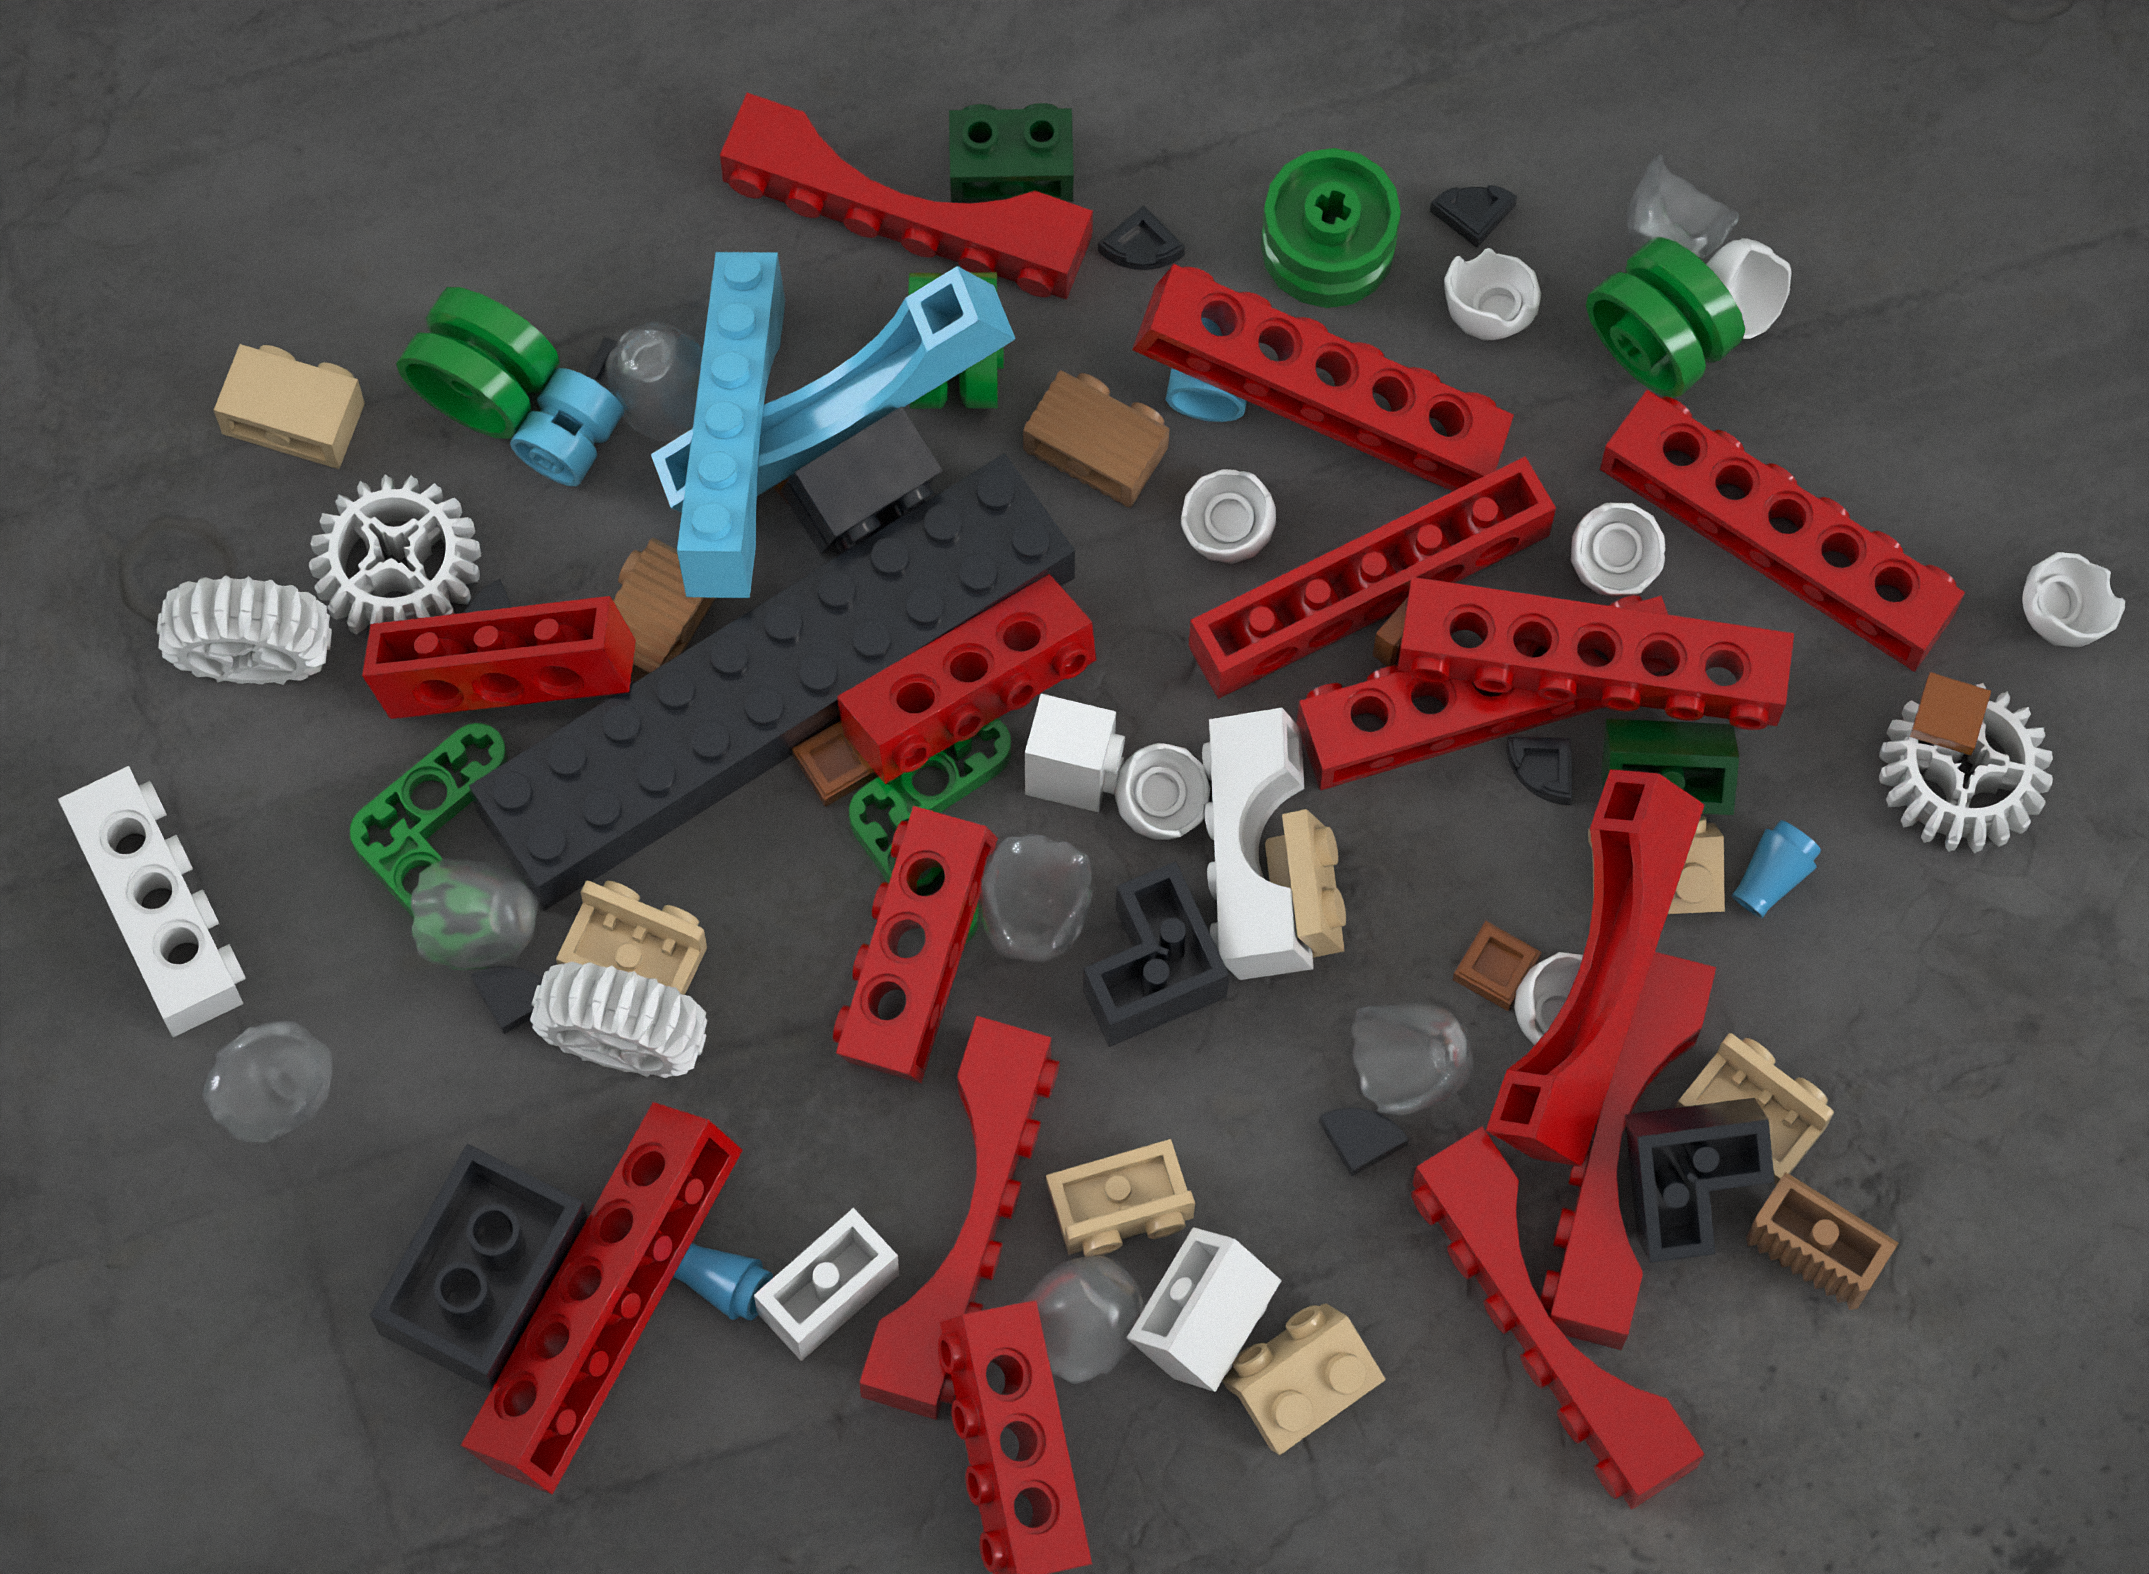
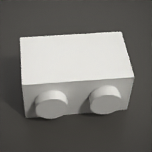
(1072, 753)
(827, 1284)
(1204, 1309)

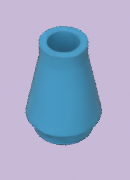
(1776, 867)
(724, 1279)

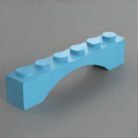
(921, 347)
(722, 471)

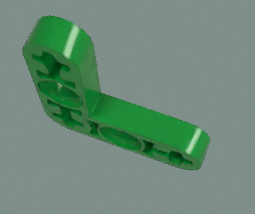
(902, 797)
(410, 845)

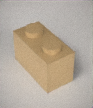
(290, 404)

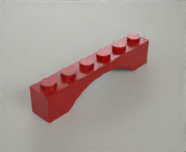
(1021, 238)
(1639, 852)
(999, 1090)
(1599, 1273)
(1629, 1430)

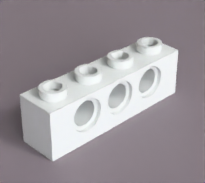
(100, 819)

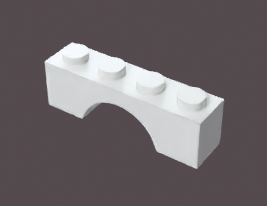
(1253, 770)

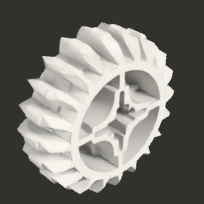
(428, 523)
(244, 630)
(1991, 770)
(619, 1019)

